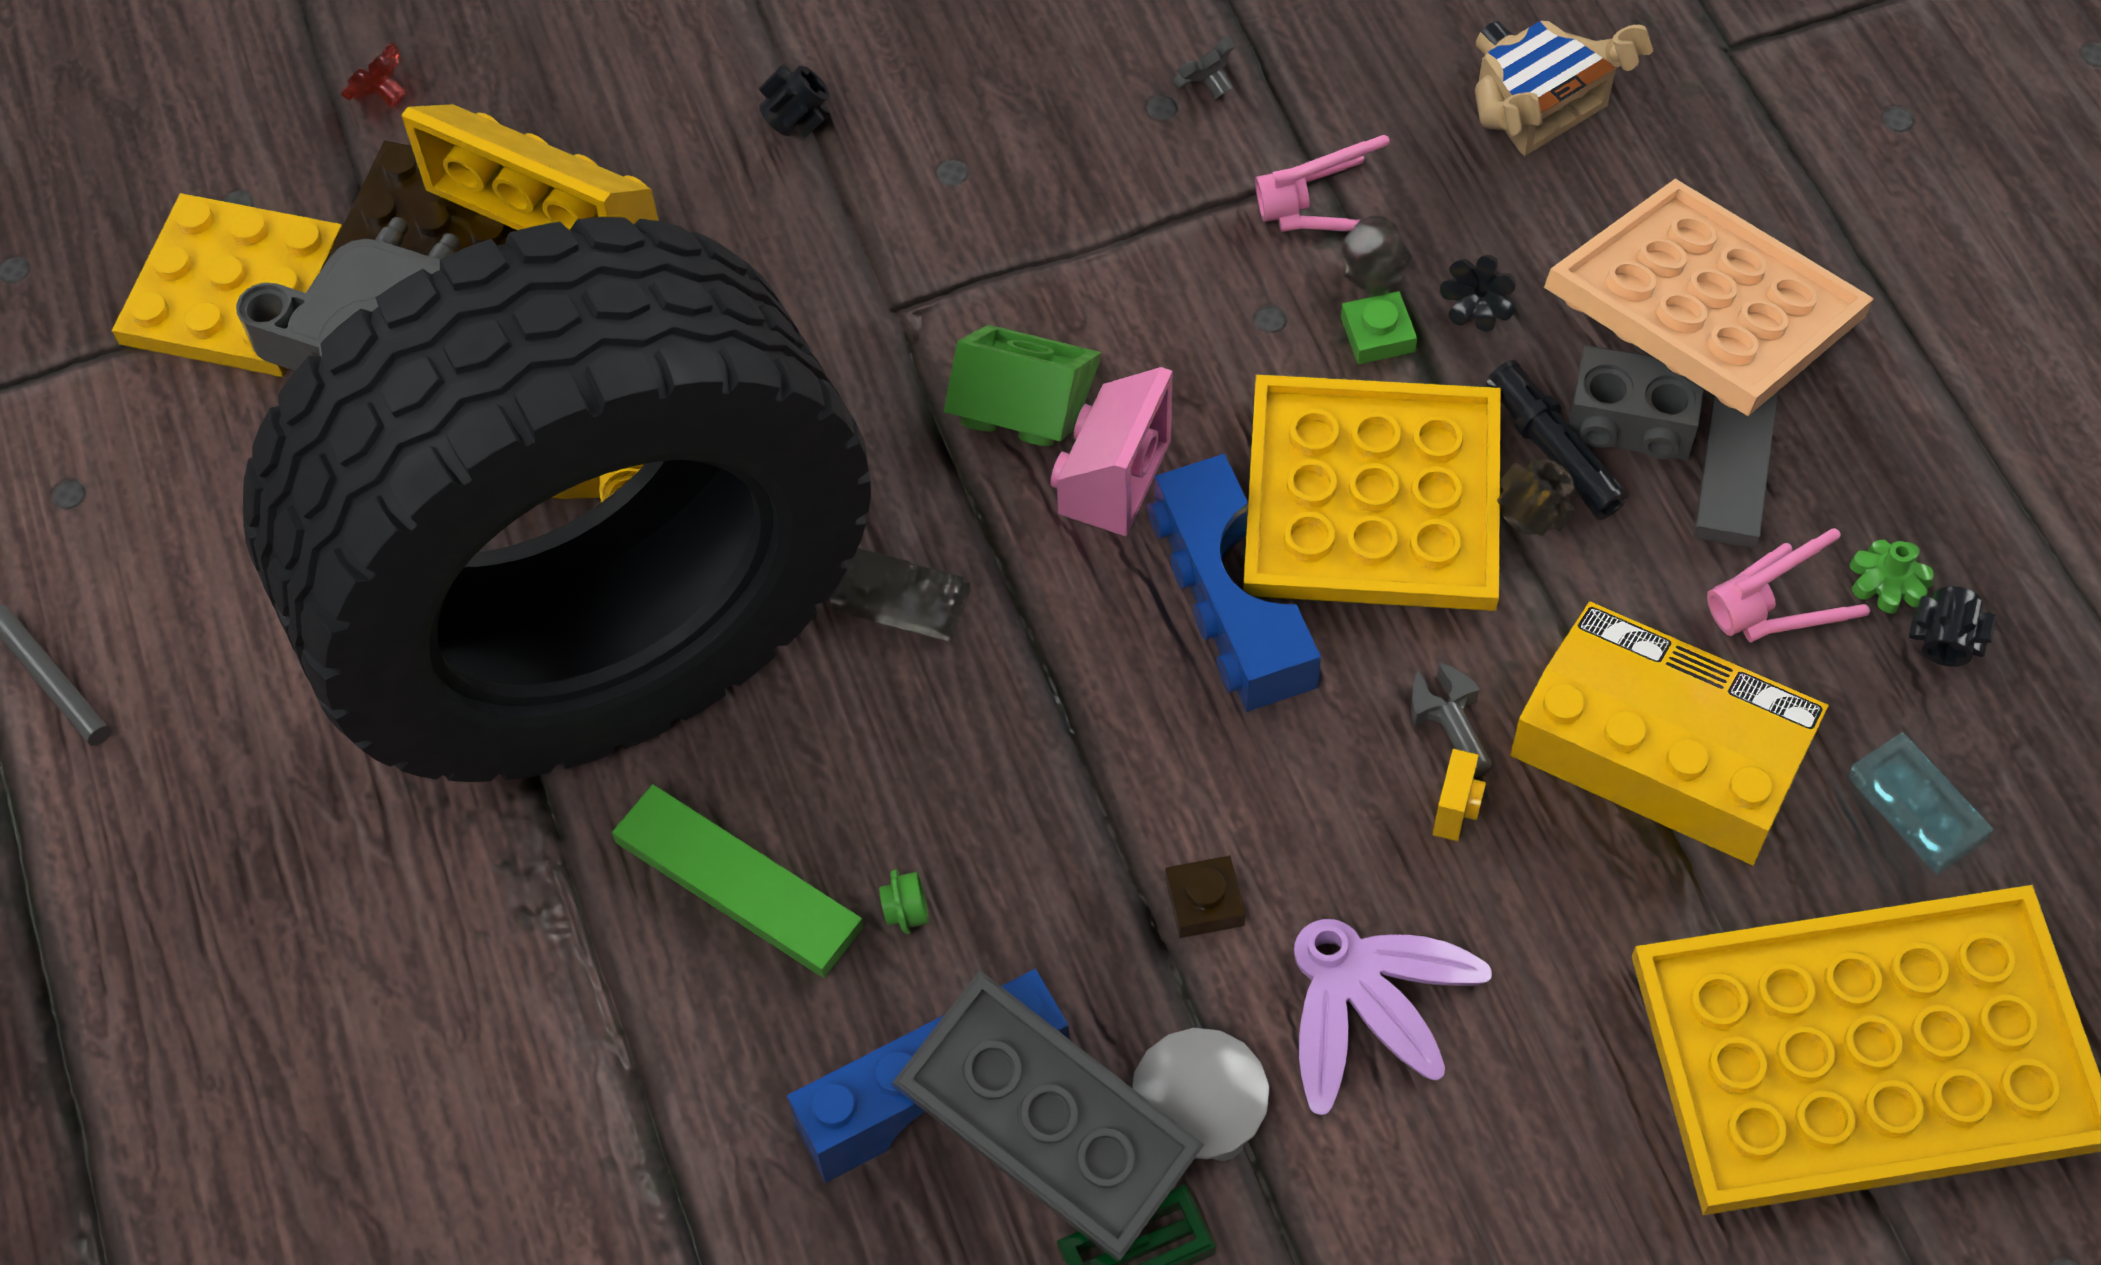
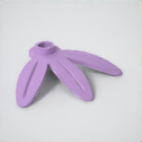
(1356, 977)

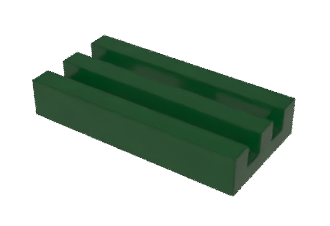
(1186, 1254)

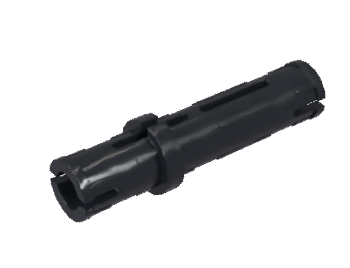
(1541, 420)

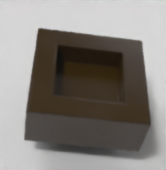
(1205, 896)

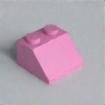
(1116, 451)

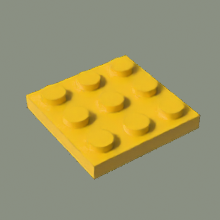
(202, 267)

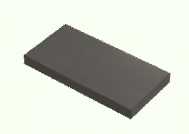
(1048, 1115)

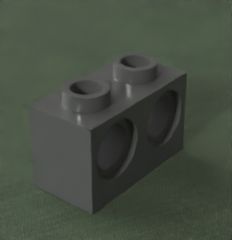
(1636, 395)

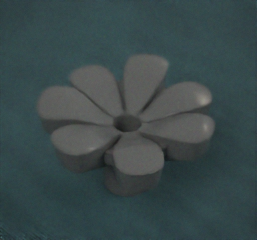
(1208, 70)

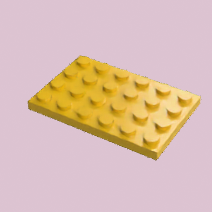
(1870, 1049)

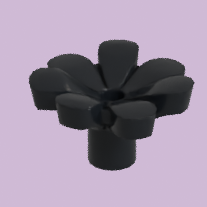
(1479, 292)

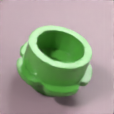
(904, 901)

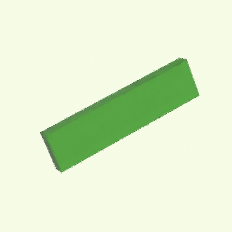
(738, 880)

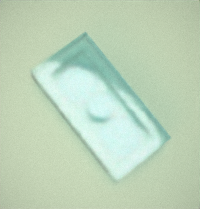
(1920, 803)

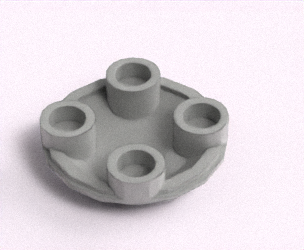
(1207, 1087)

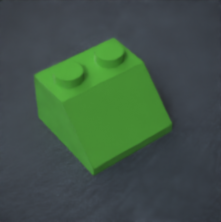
(1019, 383)

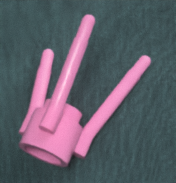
(1286, 191)
(1747, 598)

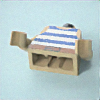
(1548, 78)

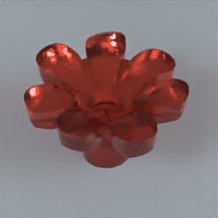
(377, 79)

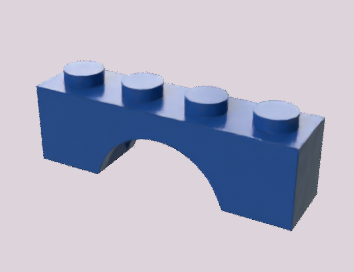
(1260, 643)
(858, 1111)

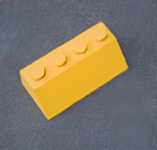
(515, 174)

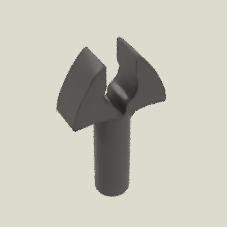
(1451, 715)

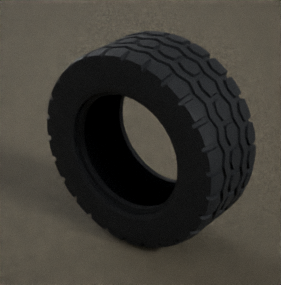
(490, 398)

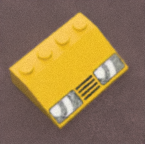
(1668, 731)

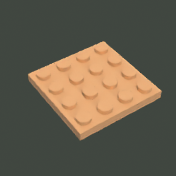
(1709, 295)

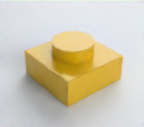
(1460, 795)

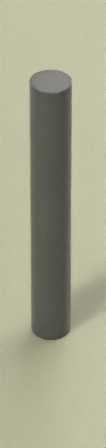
(52, 679)

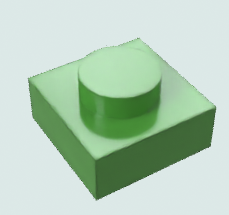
(1378, 327)

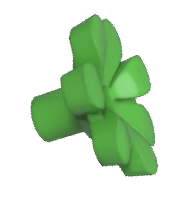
(1892, 574)

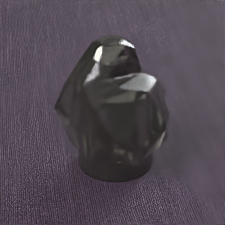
(1375, 255)

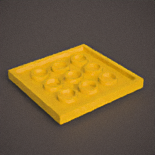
(1374, 493)

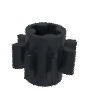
(794, 100)
(1952, 626)

